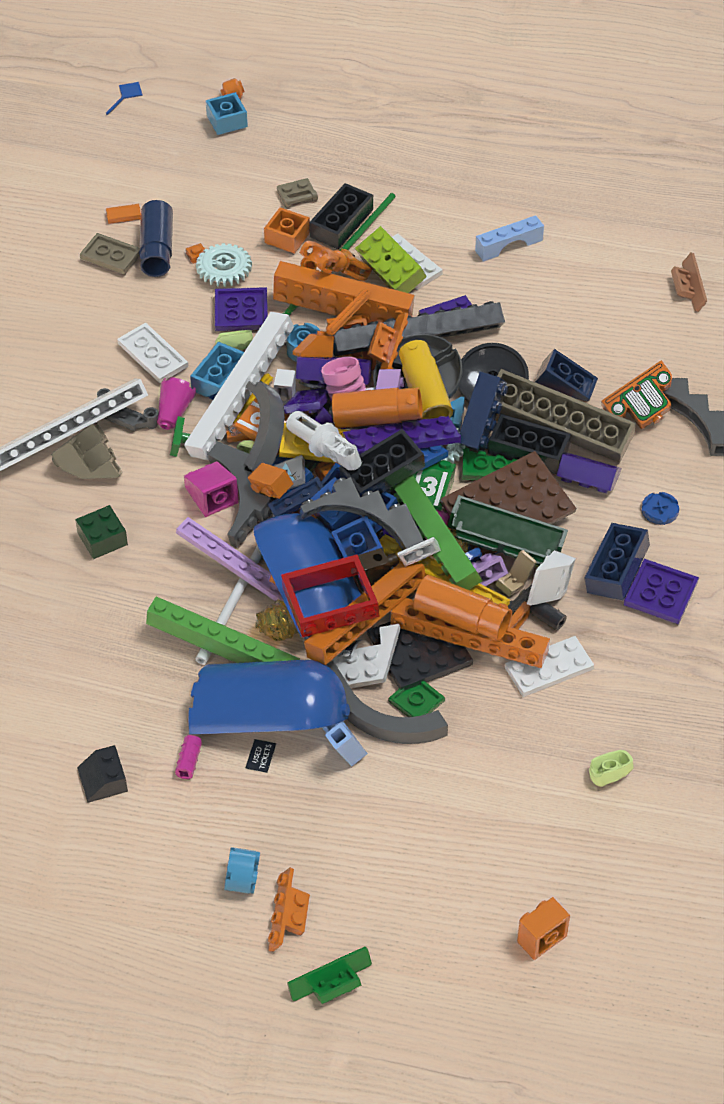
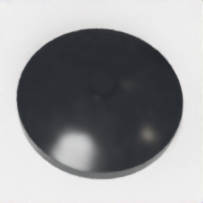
(489, 359)

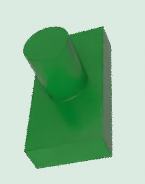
(178, 436)

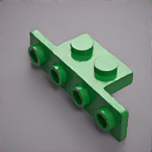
(332, 978)

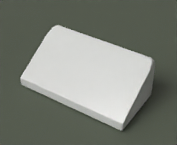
(419, 551)

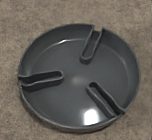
(446, 358)

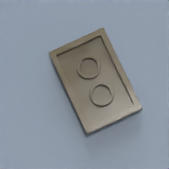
(110, 253)

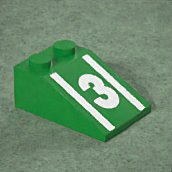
(436, 481)

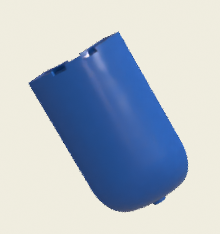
(300, 543)
(266, 697)

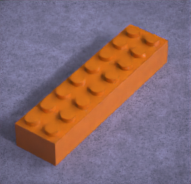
(333, 293)

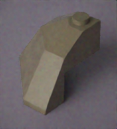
(87, 455)

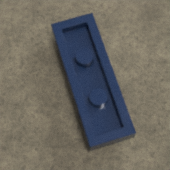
(294, 499)

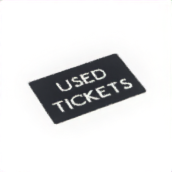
(260, 755)

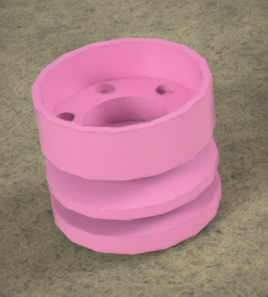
(343, 376)

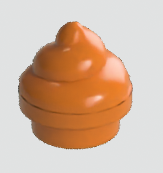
(308, 263)

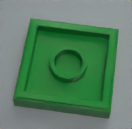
(417, 700)

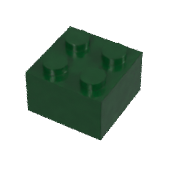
(101, 532)

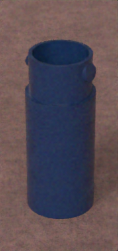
(156, 237)

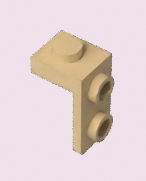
(518, 575)

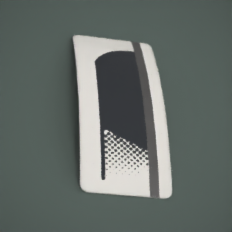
(349, 651)

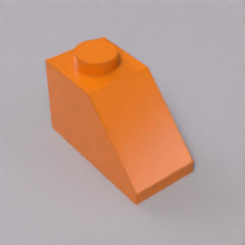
(315, 346)

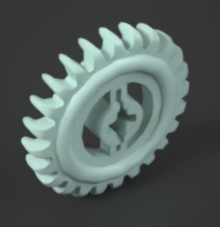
(207, 265)

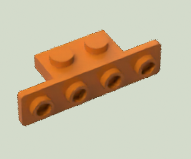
(386, 341)
(289, 912)

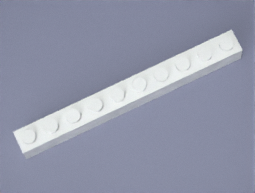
(234, 392)
(71, 422)

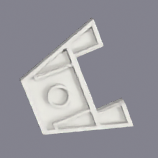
(370, 663)

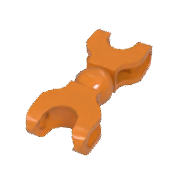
(335, 260)

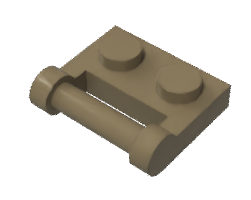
(296, 192)

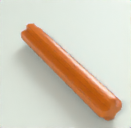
(348, 311)

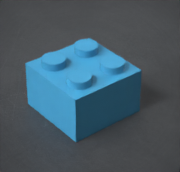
(226, 113)

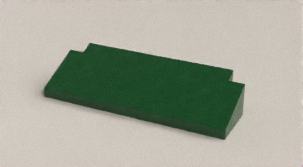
(504, 530)

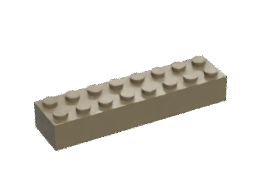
(587, 424)

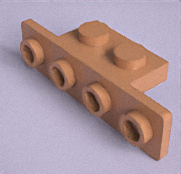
(689, 282)

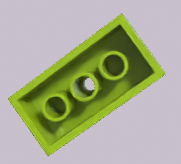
(390, 261)

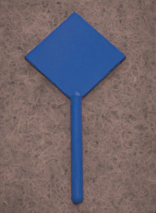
(127, 91)

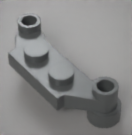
(132, 419)

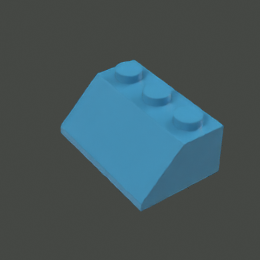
(215, 369)

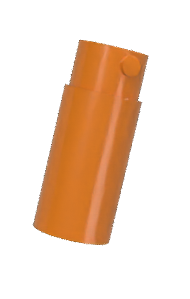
(376, 407)
(462, 608)

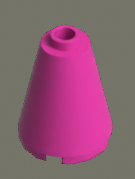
(173, 401)

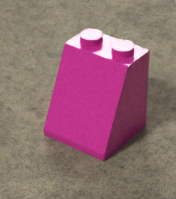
(212, 488)

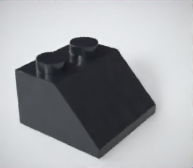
(102, 774)

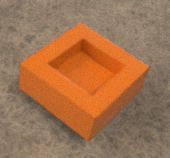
(194, 251)

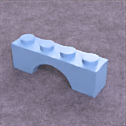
(491, 243)

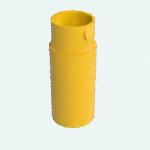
(422, 372)

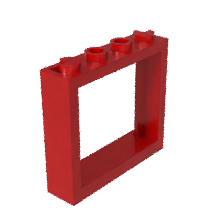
(323, 574)

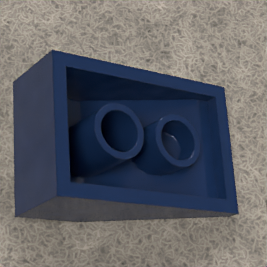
(566, 376)

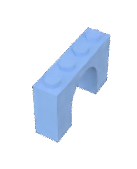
(345, 742)

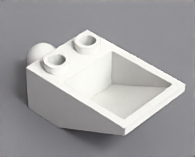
(551, 578)

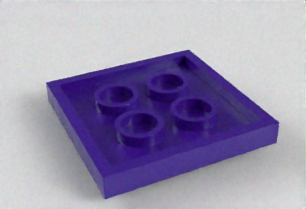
(240, 308)
(661, 591)

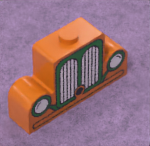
(642, 396)

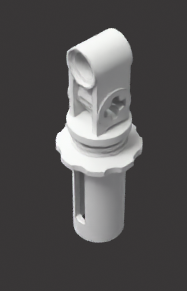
(324, 440)

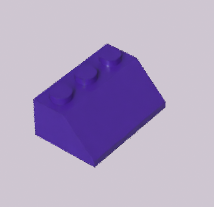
(588, 472)

